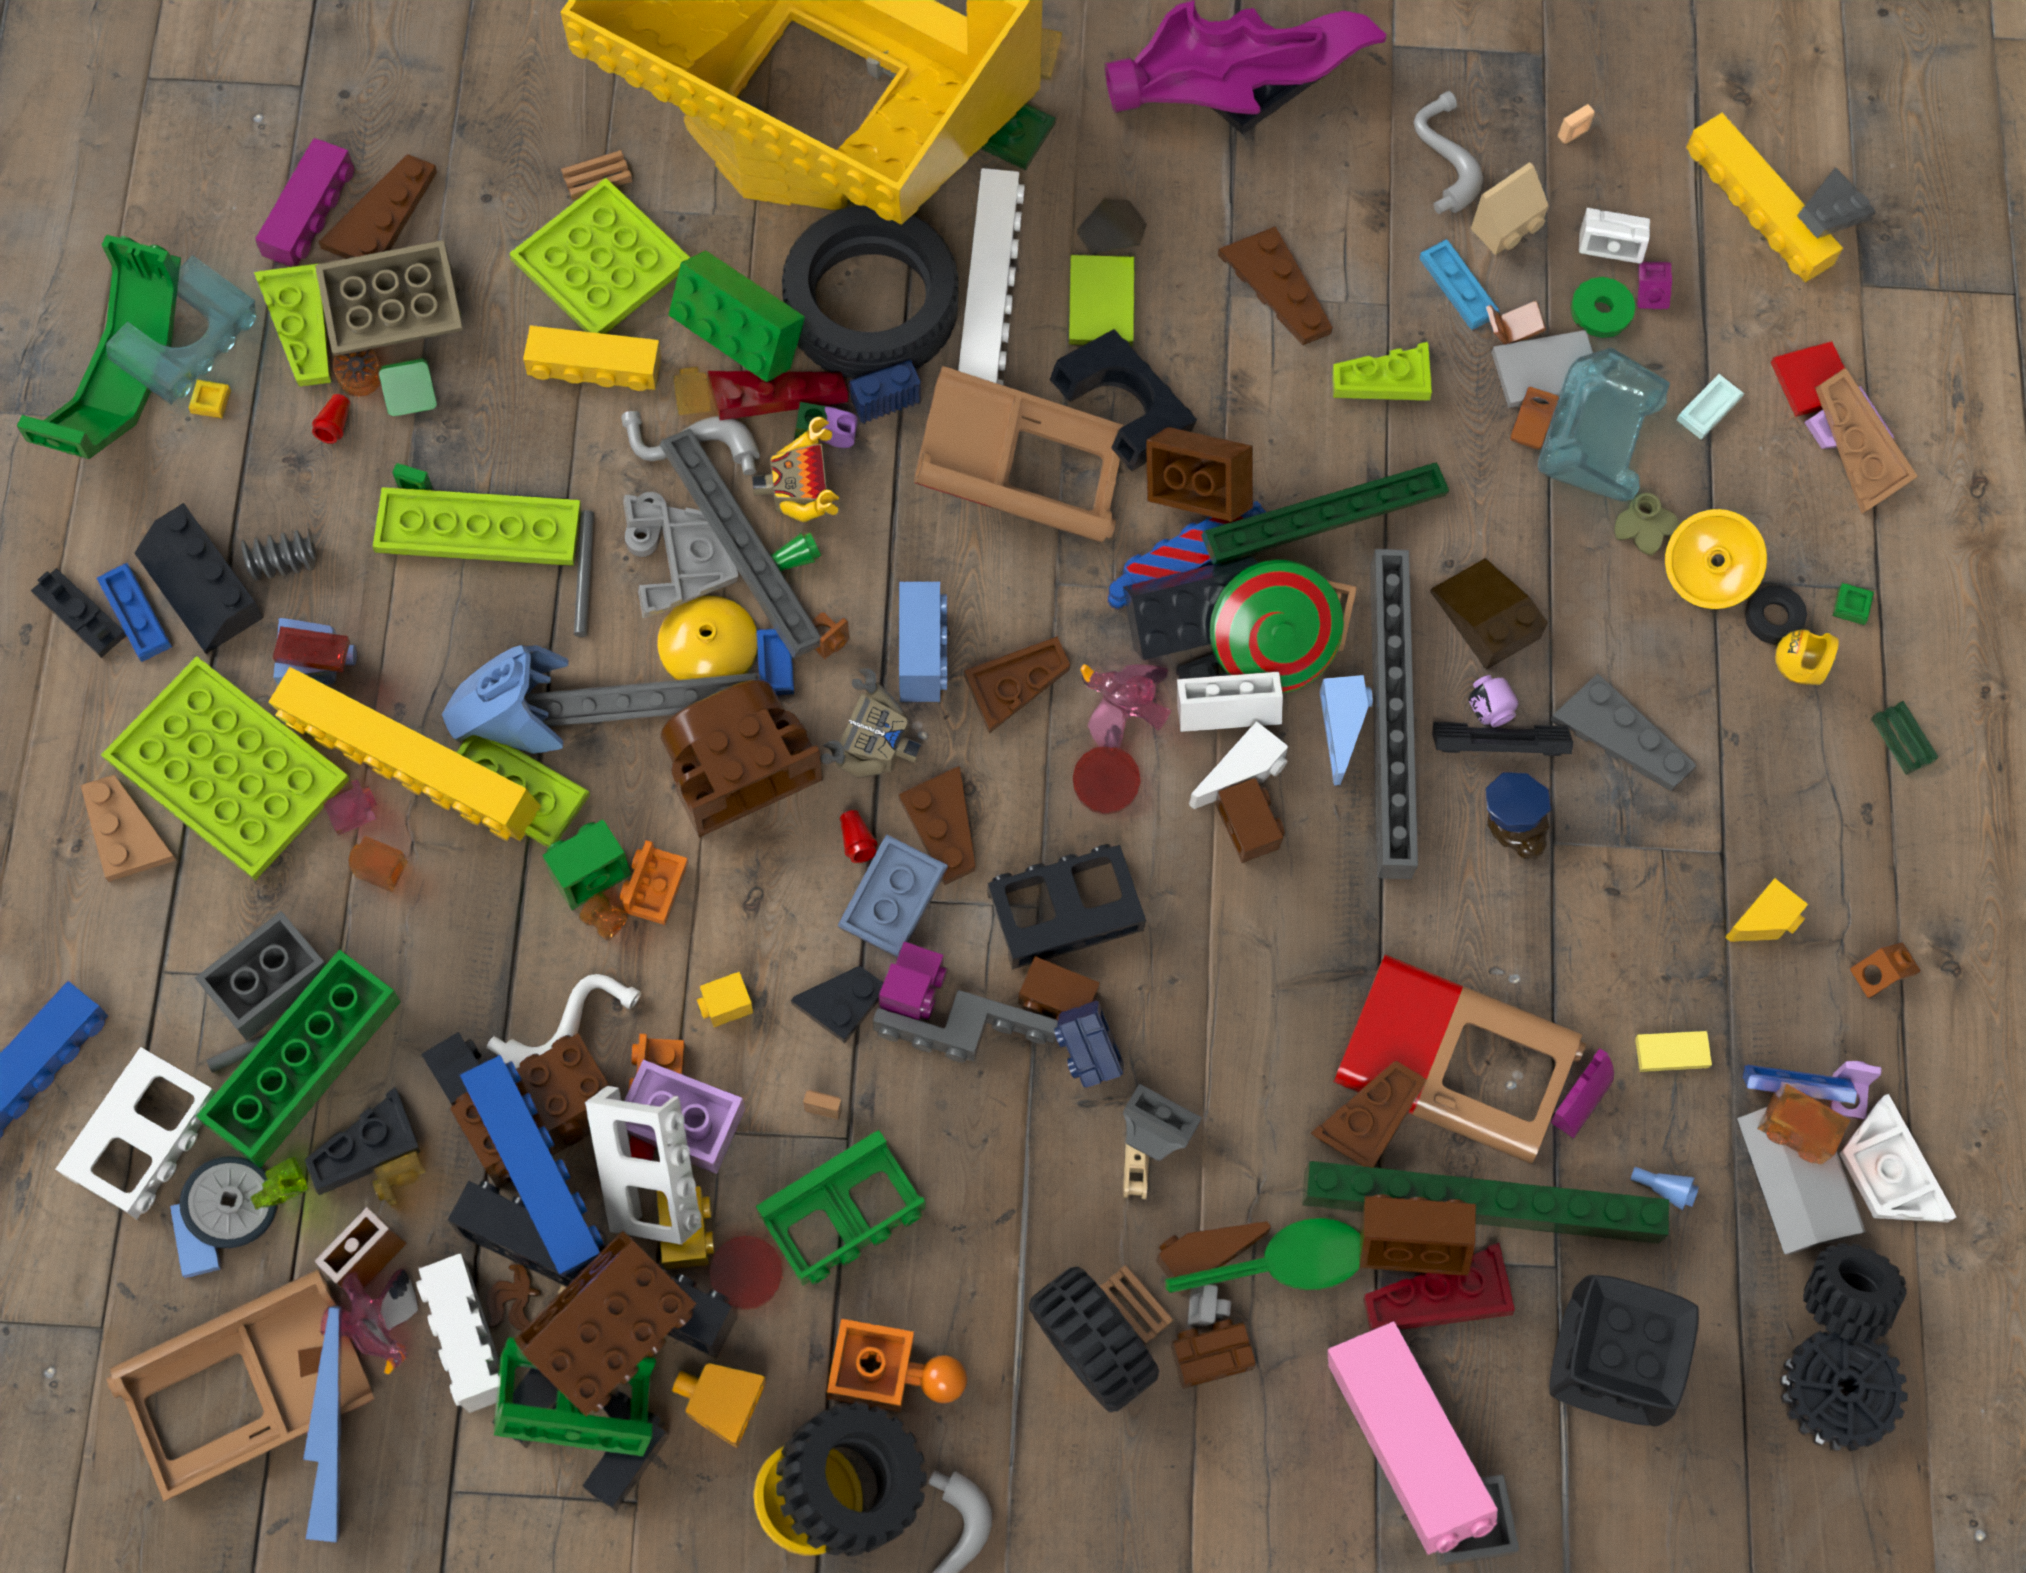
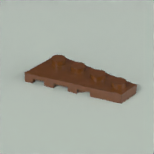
(1277, 280)

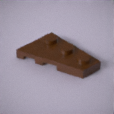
(1373, 1116)

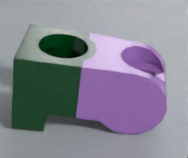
(841, 423)

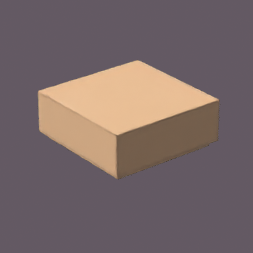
(1576, 124)

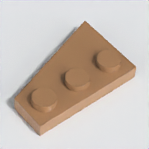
(121, 830)

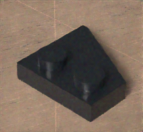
(841, 1001)

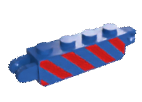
(1171, 556)

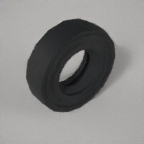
(1775, 595)

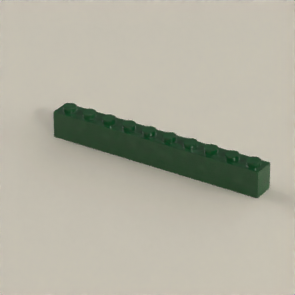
(1496, 1201)

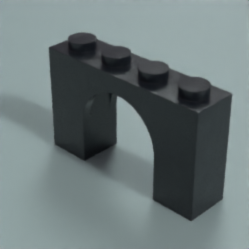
(1114, 363)
(615, 1472)

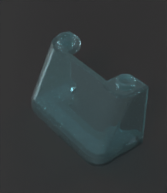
(1600, 423)

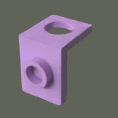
(1861, 1076)

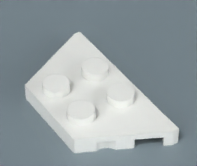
(1893, 1170)

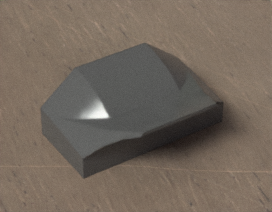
(1157, 1124)

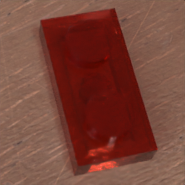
(311, 649)

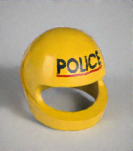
(1806, 656)

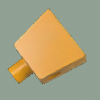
(721, 1399)

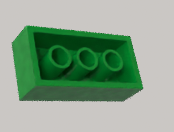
(736, 315)

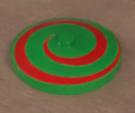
(1277, 621)

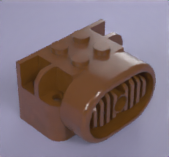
(737, 754)

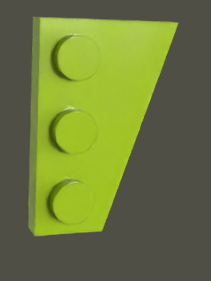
(1392, 376)

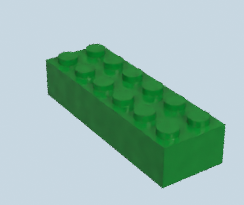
(299, 1058)

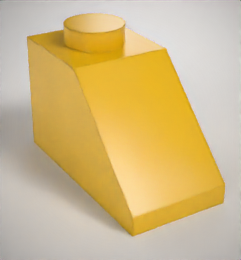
(1770, 915)

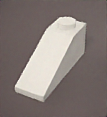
(1254, 756)

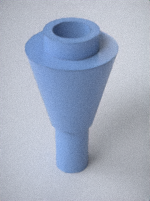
(1673, 1187)

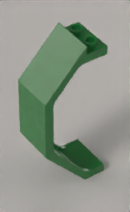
(108, 397)

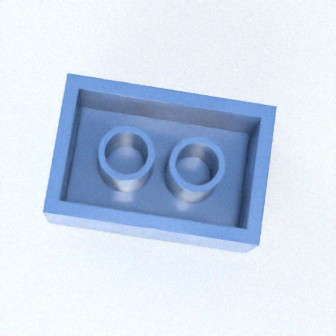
(922, 641)

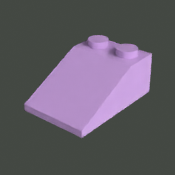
(707, 1111)

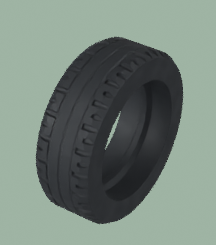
(863, 232)

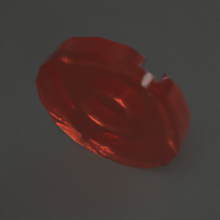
(1106, 780)
(746, 1272)

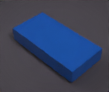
(775, 662)

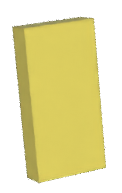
(1673, 1051)

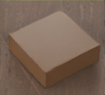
(822, 1104)

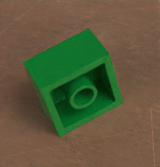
(586, 863)

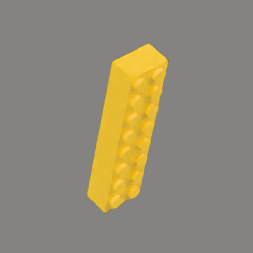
(405, 755)

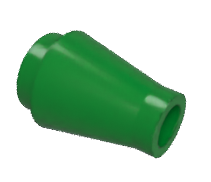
(797, 552)

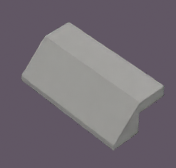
(1805, 1199)

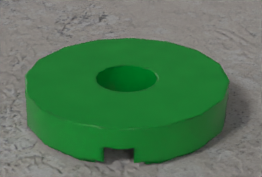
(1602, 291)

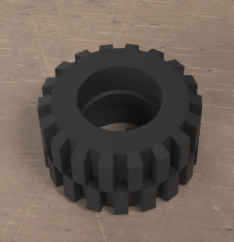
(1854, 1292)

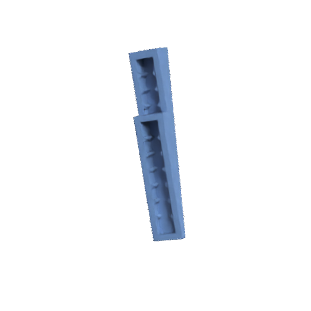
(325, 1435)

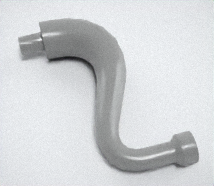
(1469, 171)
(728, 431)
(976, 1516)

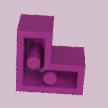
(912, 982)

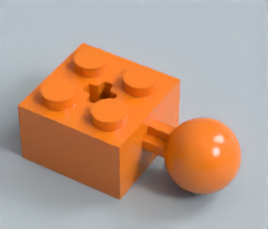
(941, 1378)

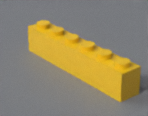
(1761, 196)

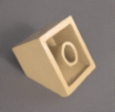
(1511, 210)

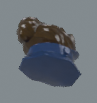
(1519, 813)

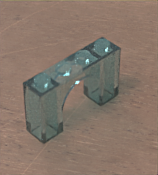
(172, 370)

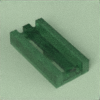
(1910, 736)

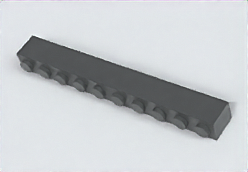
(1393, 715)

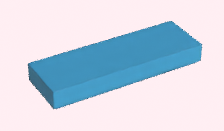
(1458, 283)

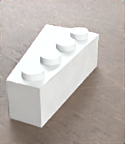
(462, 1332)

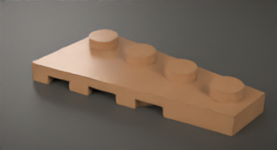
(1864, 444)

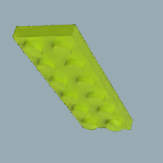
(477, 526)

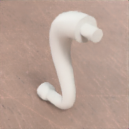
(571, 1018)

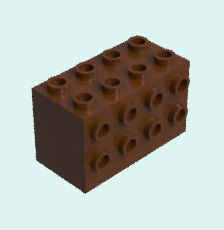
(558, 1086)
(605, 1324)

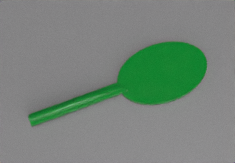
(1301, 1256)

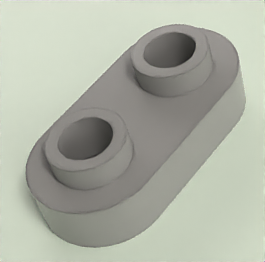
(650, 543)

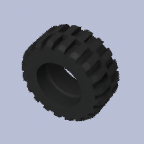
(1094, 1338)
(893, 1463)

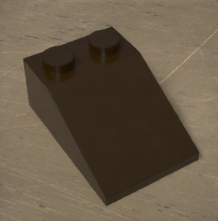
(1490, 612)

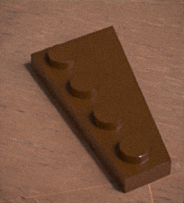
(383, 212)

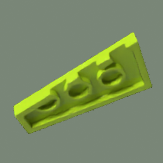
(299, 320)

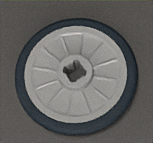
(203, 1199)

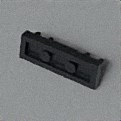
(78, 612)

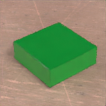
(411, 478)
(1853, 603)

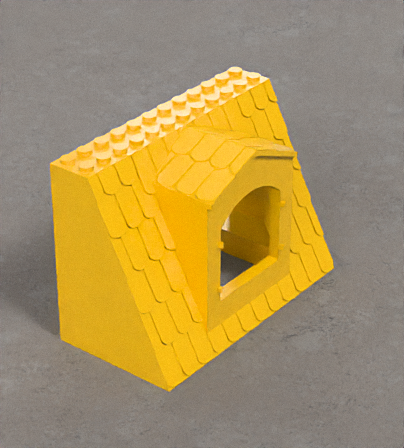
(949, 93)

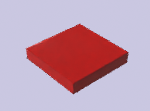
(1804, 371)

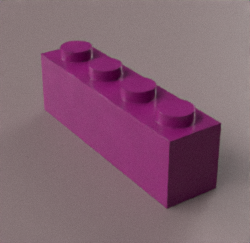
(305, 203)

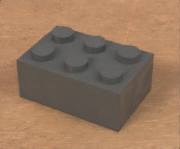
(261, 975)

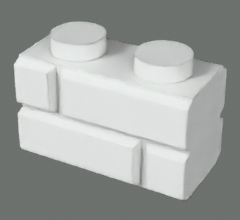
(1614, 235)

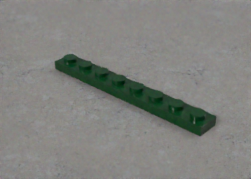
(1324, 513)

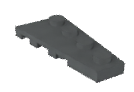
(1618, 727)

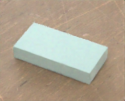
(1710, 406)

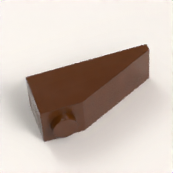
(1208, 1248)

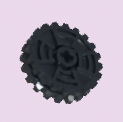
(1823, 1410)

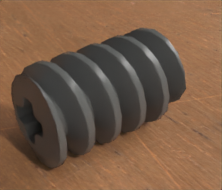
(279, 555)

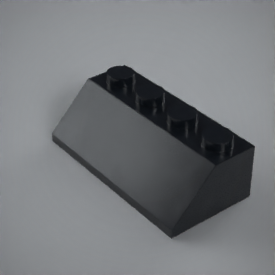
(196, 579)

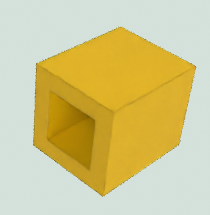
(724, 1000)

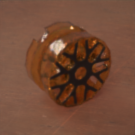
(357, 372)

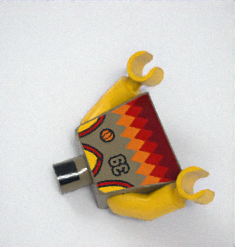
(800, 477)

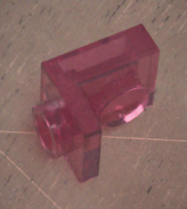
(351, 808)

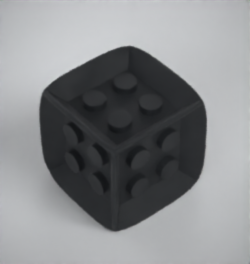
(1624, 1350)

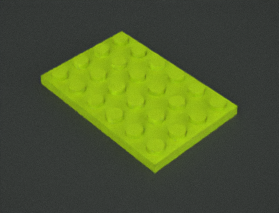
(225, 767)

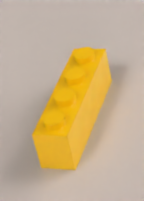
(592, 358)

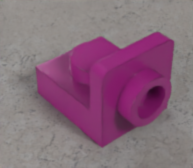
(1654, 285)

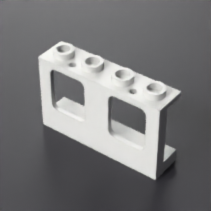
(118, 1119)
(623, 1174)

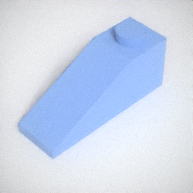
(1343, 709)

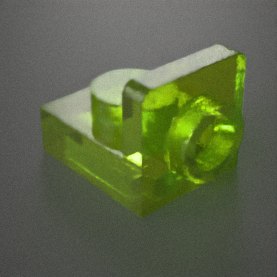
(282, 1185)

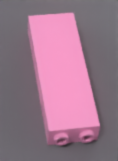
(1412, 1439)

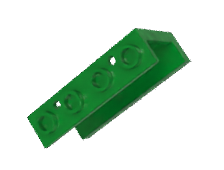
(828, 1190)
(567, 1423)

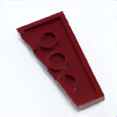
(745, 394)
(1444, 1298)

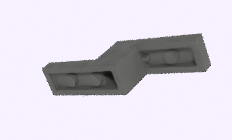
(965, 1026)

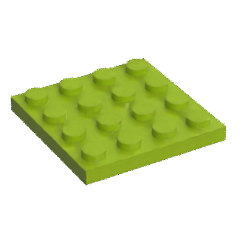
(599, 258)

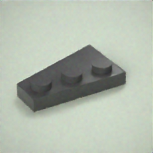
(1835, 206)

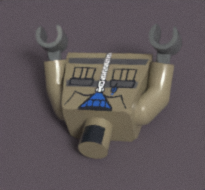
(874, 733)

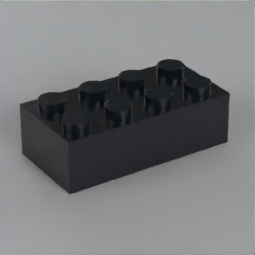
(1177, 609)

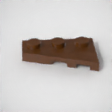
(1015, 679)
(941, 822)

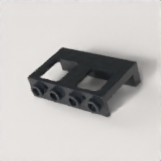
(1073, 924)

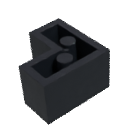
(449, 1061)

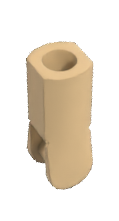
(1135, 1163)

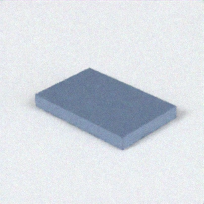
(892, 895)

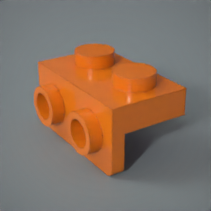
(653, 883)

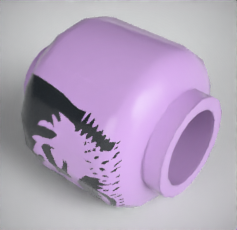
(1493, 701)

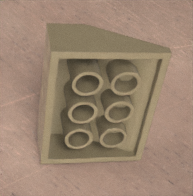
(389, 297)

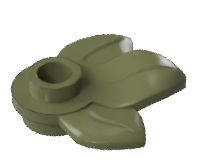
(1645, 528)

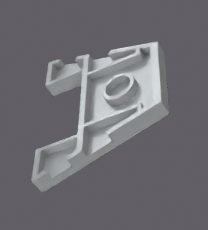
(693, 552)

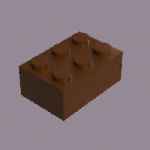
(1200, 473)
(1417, 1235)

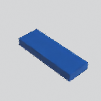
(134, 612)
(1810, 1084)

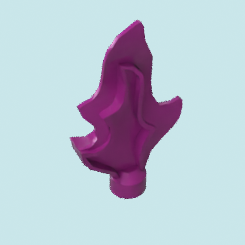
(1228, 59)

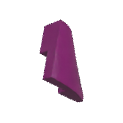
(1585, 1095)

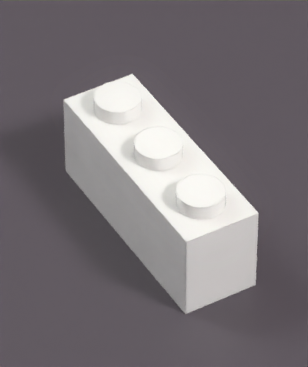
(1229, 701)

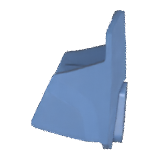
(494, 703)

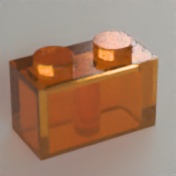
(1803, 1125)

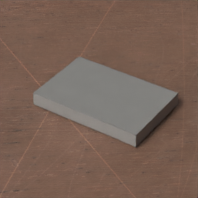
(1538, 364)

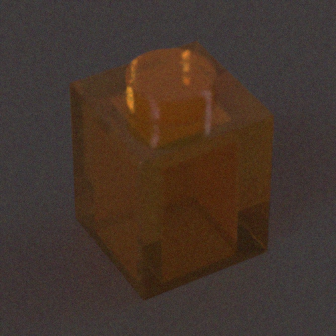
(377, 863)

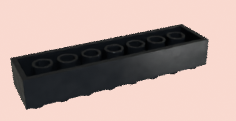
(509, 1231)

